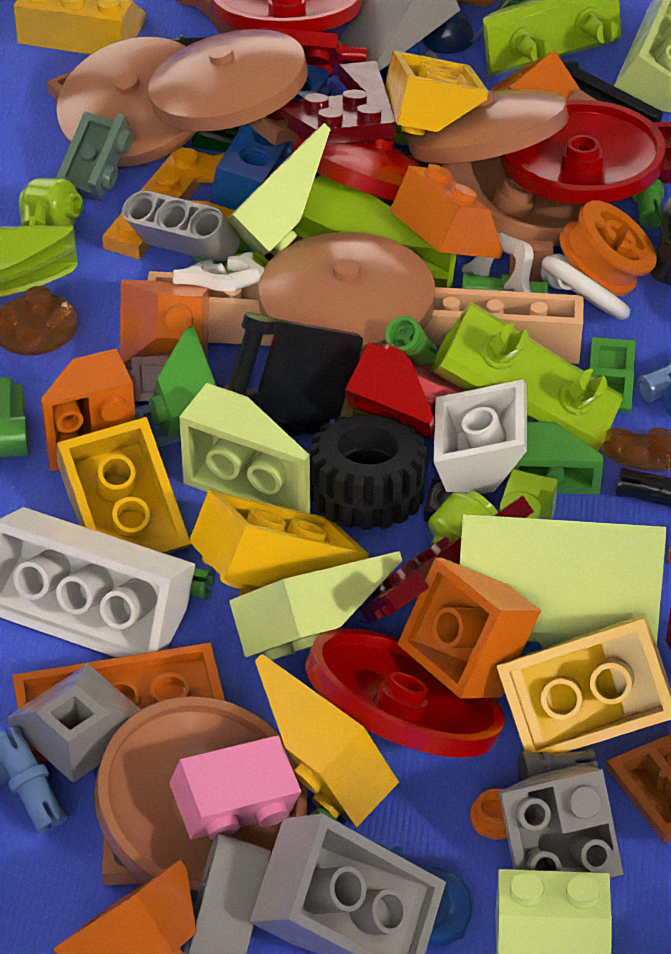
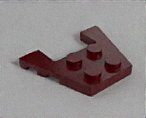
(410, 579)

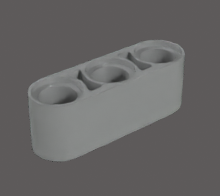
(181, 225)
(227, 897)

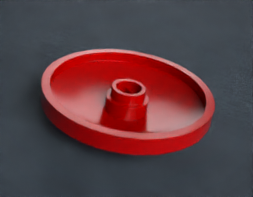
(286, 14)
(596, 156)
(366, 165)
(398, 697)

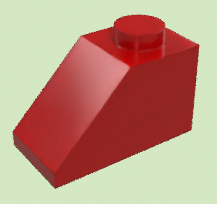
(390, 387)

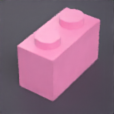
(235, 788)

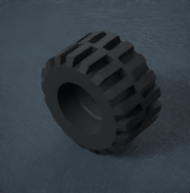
(367, 471)

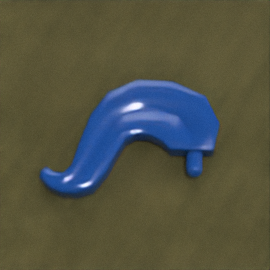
(454, 907)

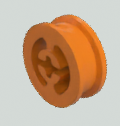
(608, 247)

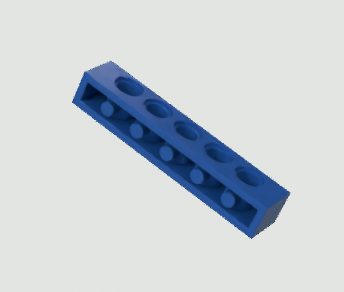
(253, 157)

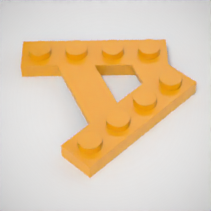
(177, 178)

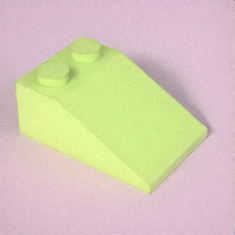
(278, 203)
(241, 451)
(302, 607)
(553, 912)

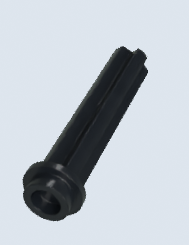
(608, 93)

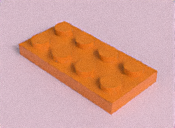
(140, 677)

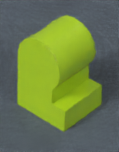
(536, 489)

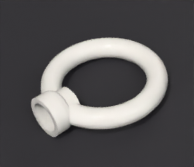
(563, 276)

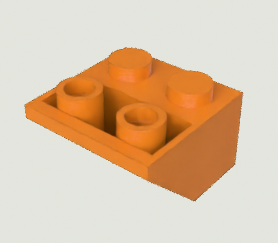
(86, 398)

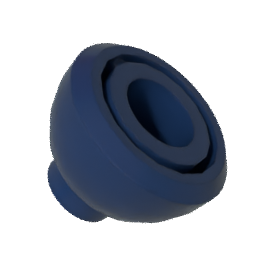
(451, 36)

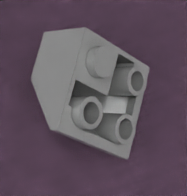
(74, 721)
(561, 822)

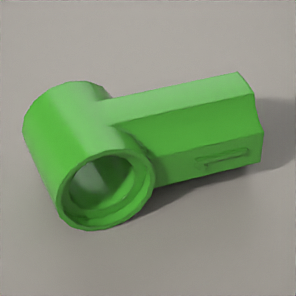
(13, 423)

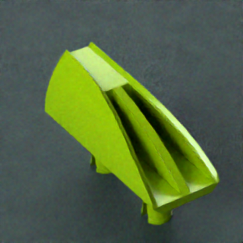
(537, 27)
(340, 208)
(35, 252)
(489, 352)

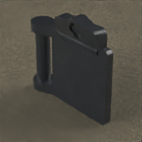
(302, 373)

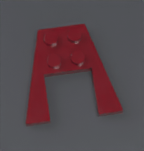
(355, 116)

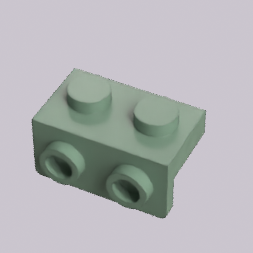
(95, 154)

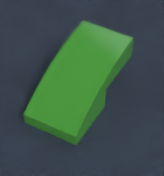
(616, 361)

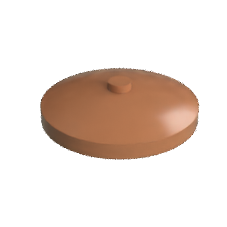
(228, 80)
(117, 83)
(494, 128)
(513, 207)
(348, 284)
(134, 786)

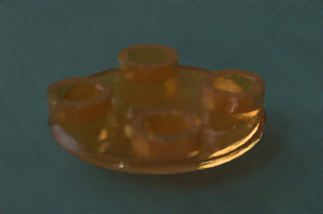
(37, 322)
(639, 451)

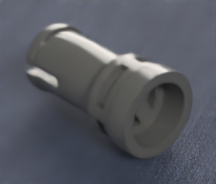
(536, 763)

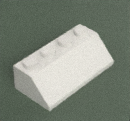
(89, 585)

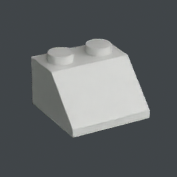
(480, 436)

